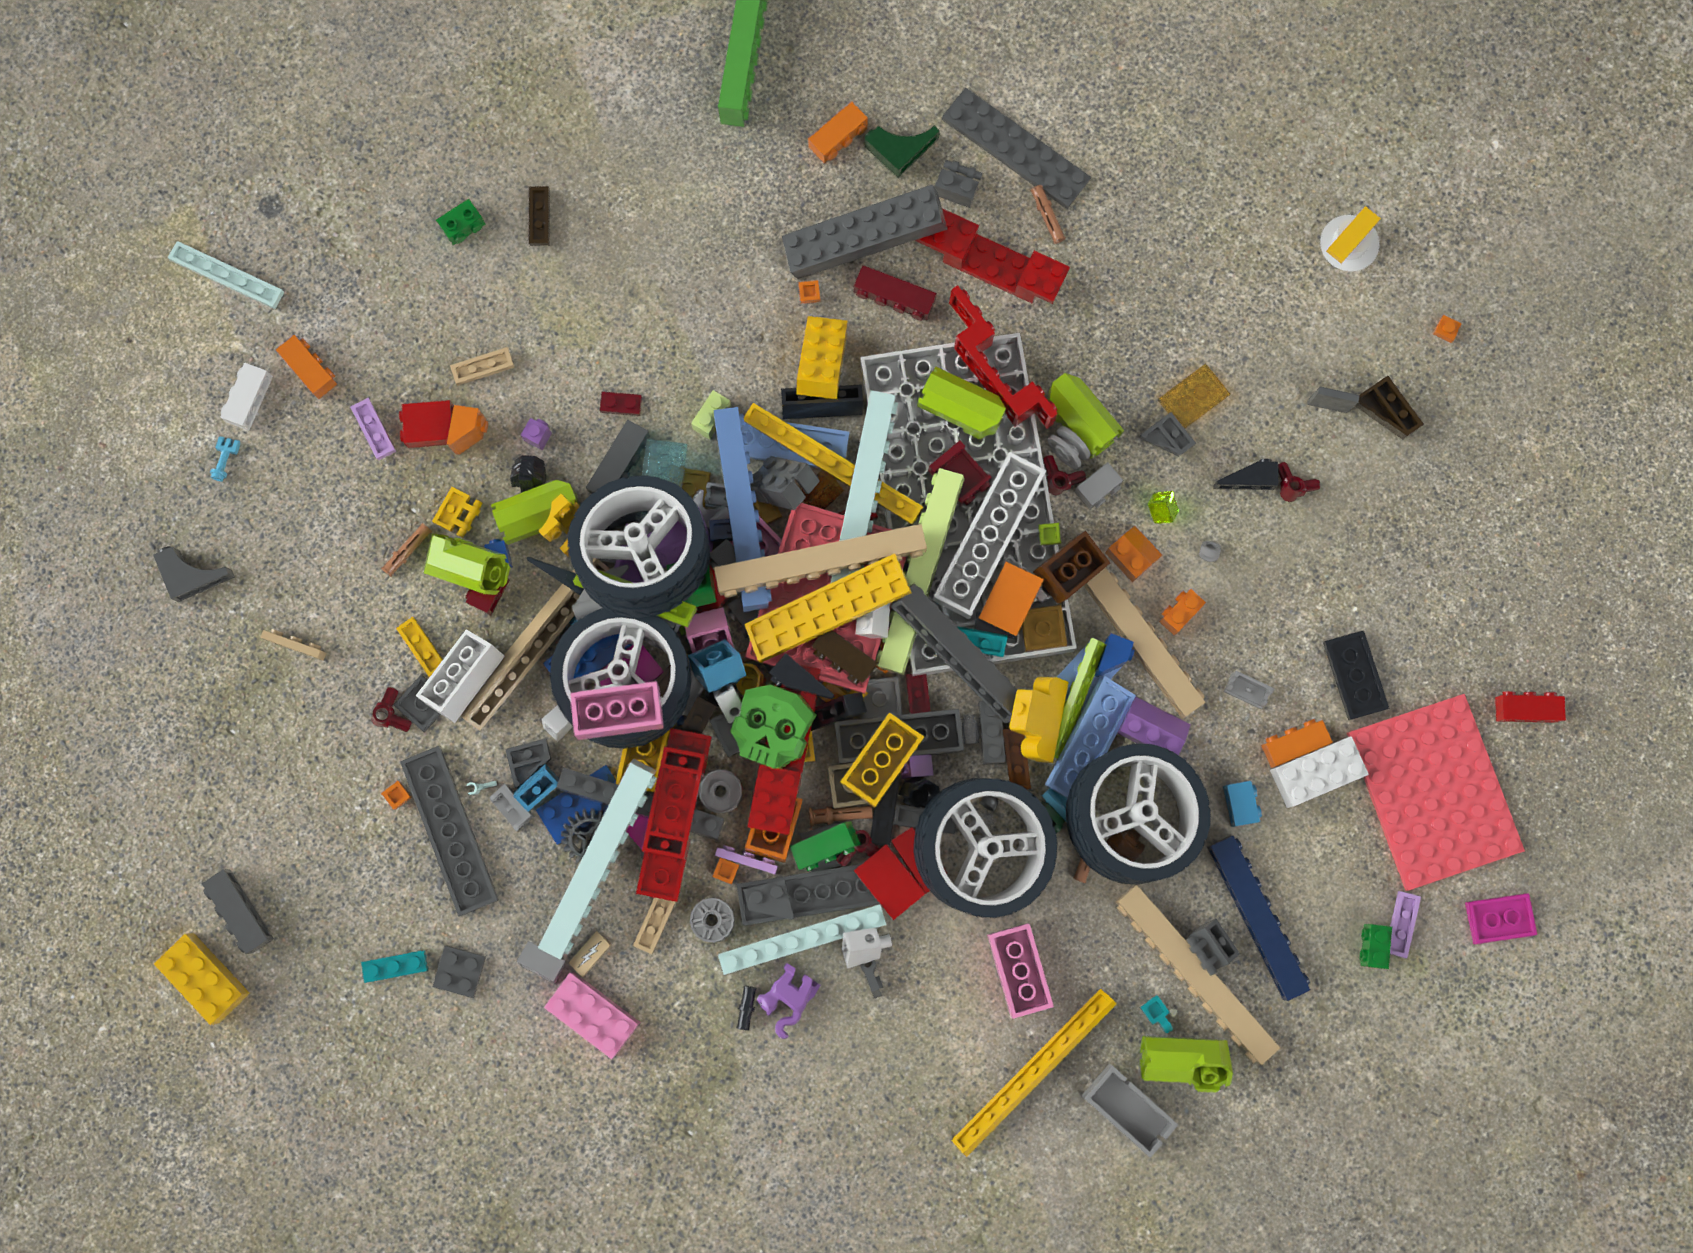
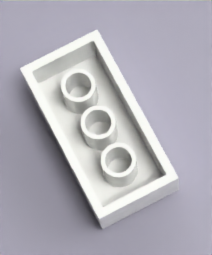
(460, 676)
(1319, 772)

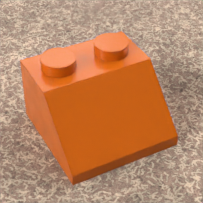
(466, 428)
(1133, 553)

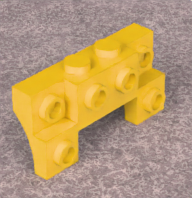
(559, 520)

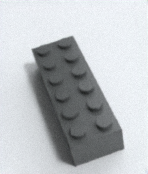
(940, 731)

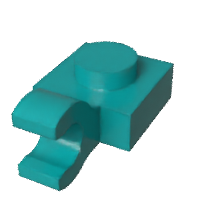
(1155, 1012)

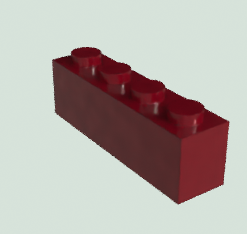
(894, 293)

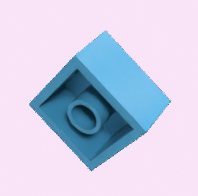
(717, 665)

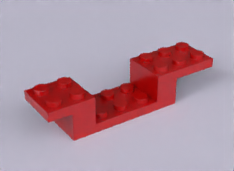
(995, 263)
(970, 347)
(778, 788)
(672, 814)

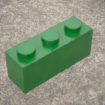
(825, 846)

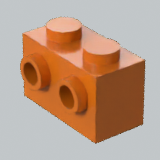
(1179, 615)

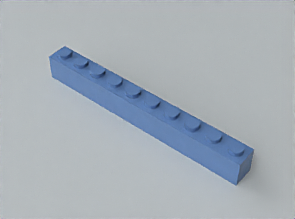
(740, 498)

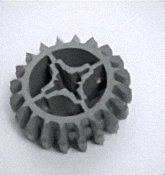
(580, 831)

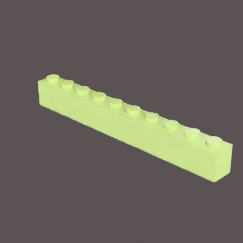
(922, 569)

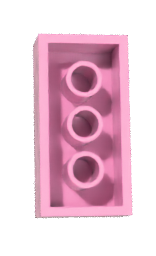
(616, 710)
(1020, 970)
(592, 1015)

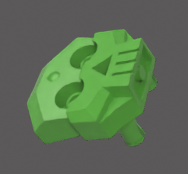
(777, 708)

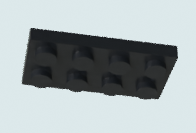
(1356, 675)

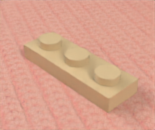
(482, 366)
(293, 643)
(654, 925)

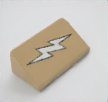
(590, 954)

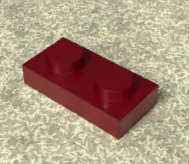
(620, 403)
(918, 693)

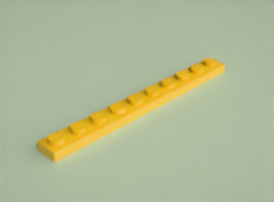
(827, 460)
(1033, 1072)

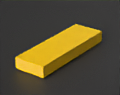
(1353, 234)
(420, 645)

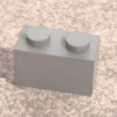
(1098, 486)

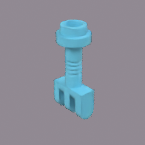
(218, 474)

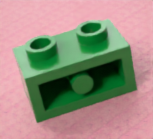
(461, 222)
(1376, 946)

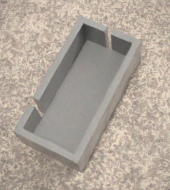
(1129, 1110)

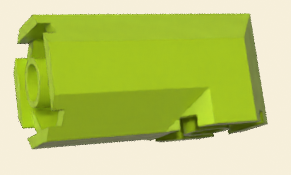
(962, 403)
(1083, 413)
(528, 511)
(466, 564)
(1186, 1060)

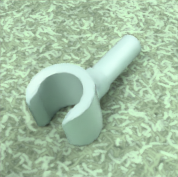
(478, 787)

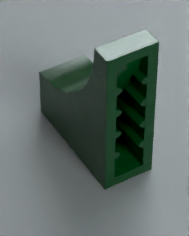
(898, 151)

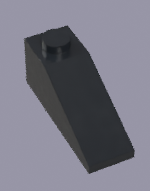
(1257, 476)
(795, 677)
(838, 710)

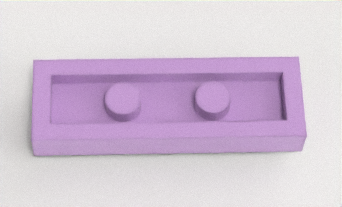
(373, 429)
(746, 859)
(1403, 923)

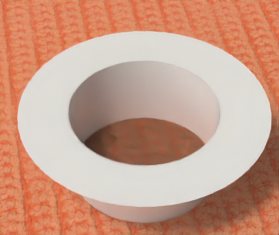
(1361, 256)

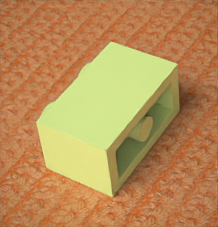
(704, 420)

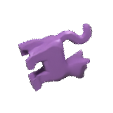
(791, 995)

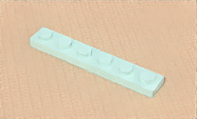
(226, 275)

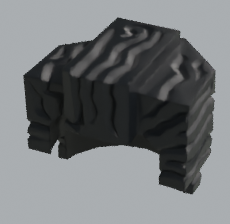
(528, 473)
(918, 791)

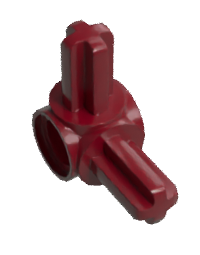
(1065, 479)
(1294, 486)
(386, 707)
(866, 846)

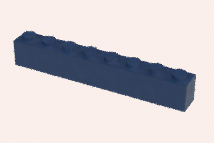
(1258, 918)

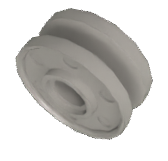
(1069, 447)
(708, 788)
(699, 917)

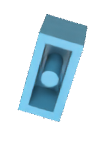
(536, 787)
(1242, 803)

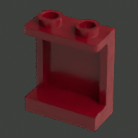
(960, 462)

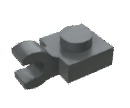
(874, 982)

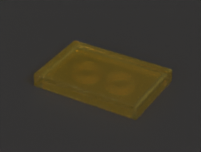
(1194, 396)

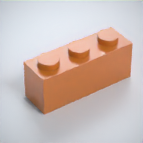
(838, 132)
(307, 366)
(1296, 742)

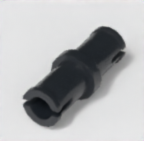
(746, 1008)

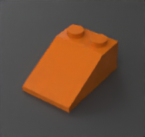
(772, 844)

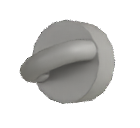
(1210, 551)

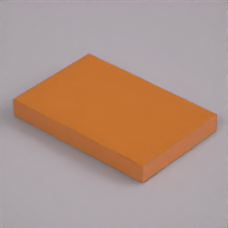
(1011, 598)

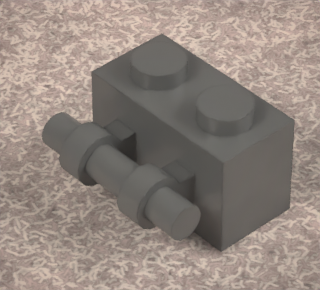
(958, 187)
(1212, 946)

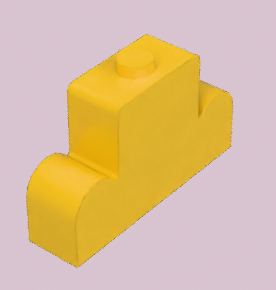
(1039, 717)

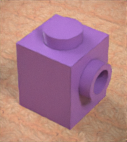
(536, 433)
(917, 766)

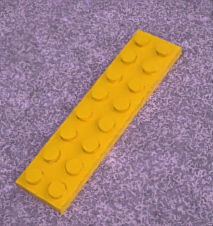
(828, 608)

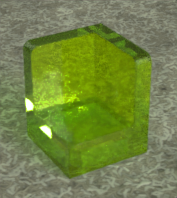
(1163, 507)

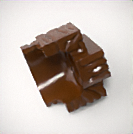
(1126, 844)

